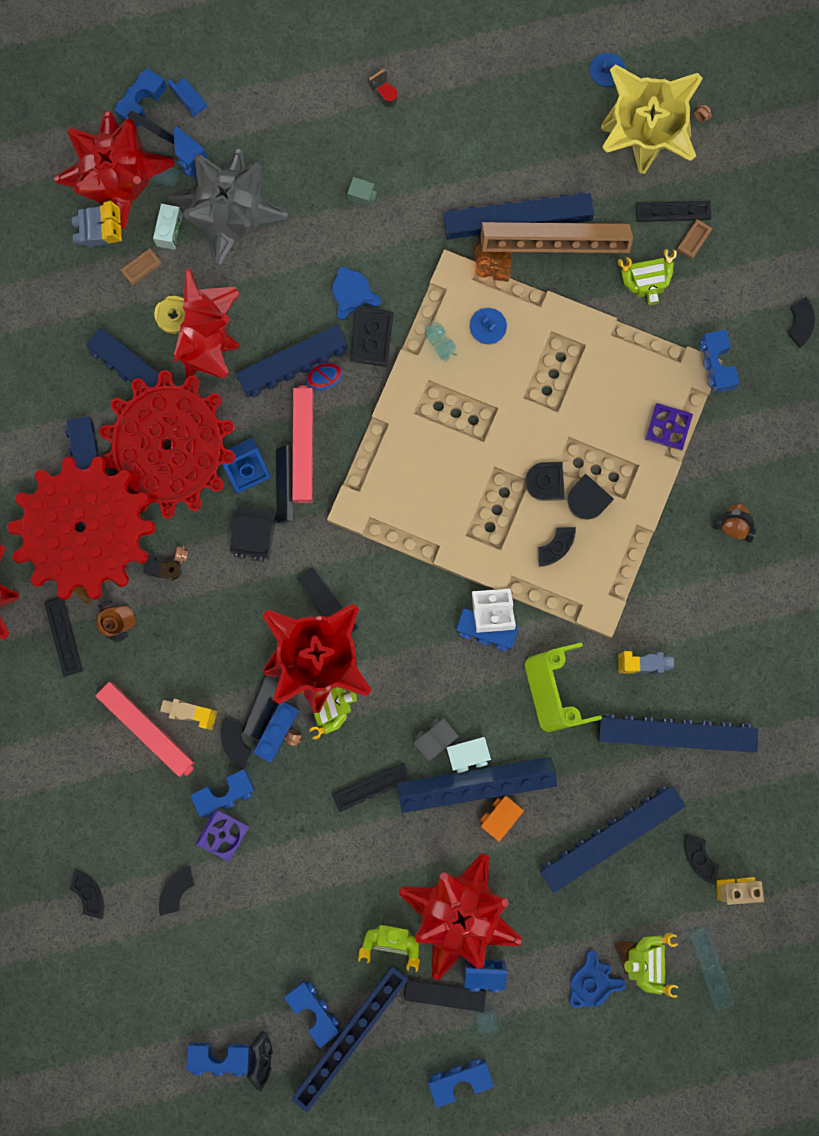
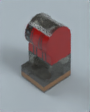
(382, 89)

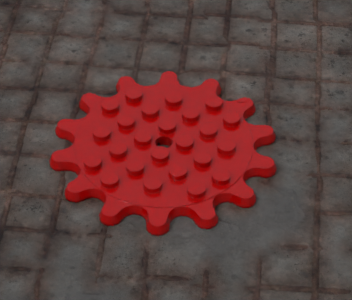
(195, 439)
(86, 556)

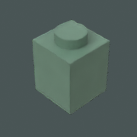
(361, 192)

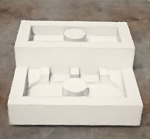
(493, 610)

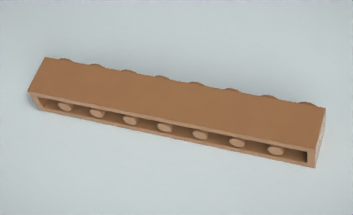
(556, 237)

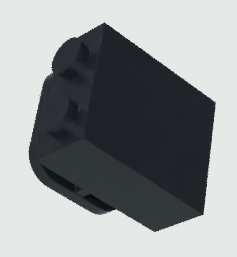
(252, 533)

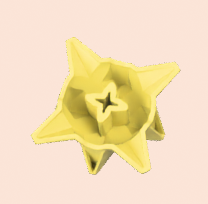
(650, 116)

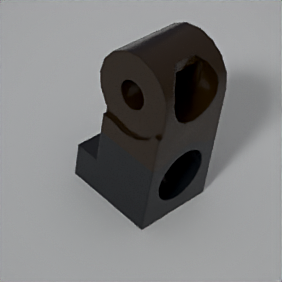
(162, 570)

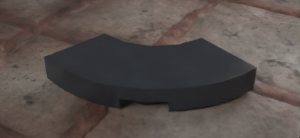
(803, 322)
(557, 547)
(233, 743)
(699, 860)
(174, 890)
(89, 893)
(261, 1060)

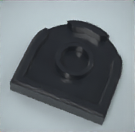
(546, 481)
(588, 499)

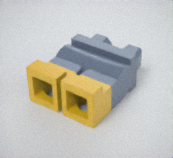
(97, 225)
(651, 663)

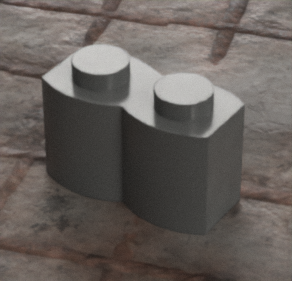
(435, 740)

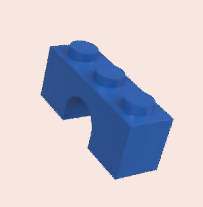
(147, 85)
(720, 377)
(502, 639)
(276, 731)
(239, 787)
(304, 998)
(201, 1060)
(475, 1073)

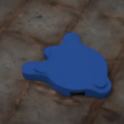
(352, 290)
(592, 983)

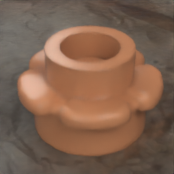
(703, 111)
(180, 554)
(293, 737)

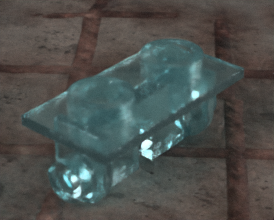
(437, 334)

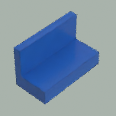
(187, 96)

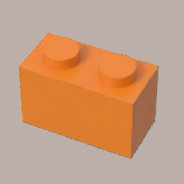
(501, 817)

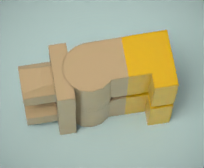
(183, 711)
(743, 891)

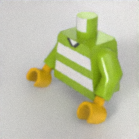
(648, 277)
(334, 711)
(391, 940)
(647, 964)

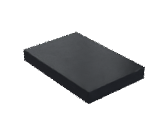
(151, 126)
(371, 336)

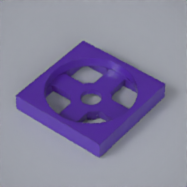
(665, 441)
(234, 841)

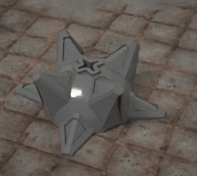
(226, 202)

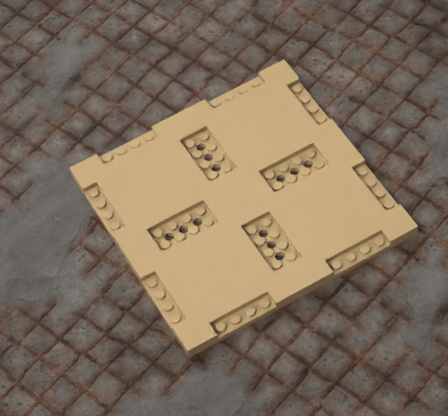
(433, 478)

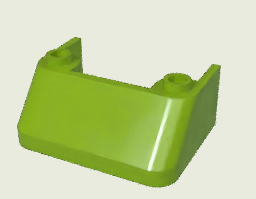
(545, 692)

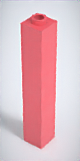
(303, 444)
(146, 730)

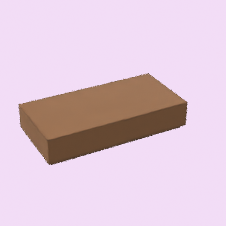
(694, 239)
(141, 266)

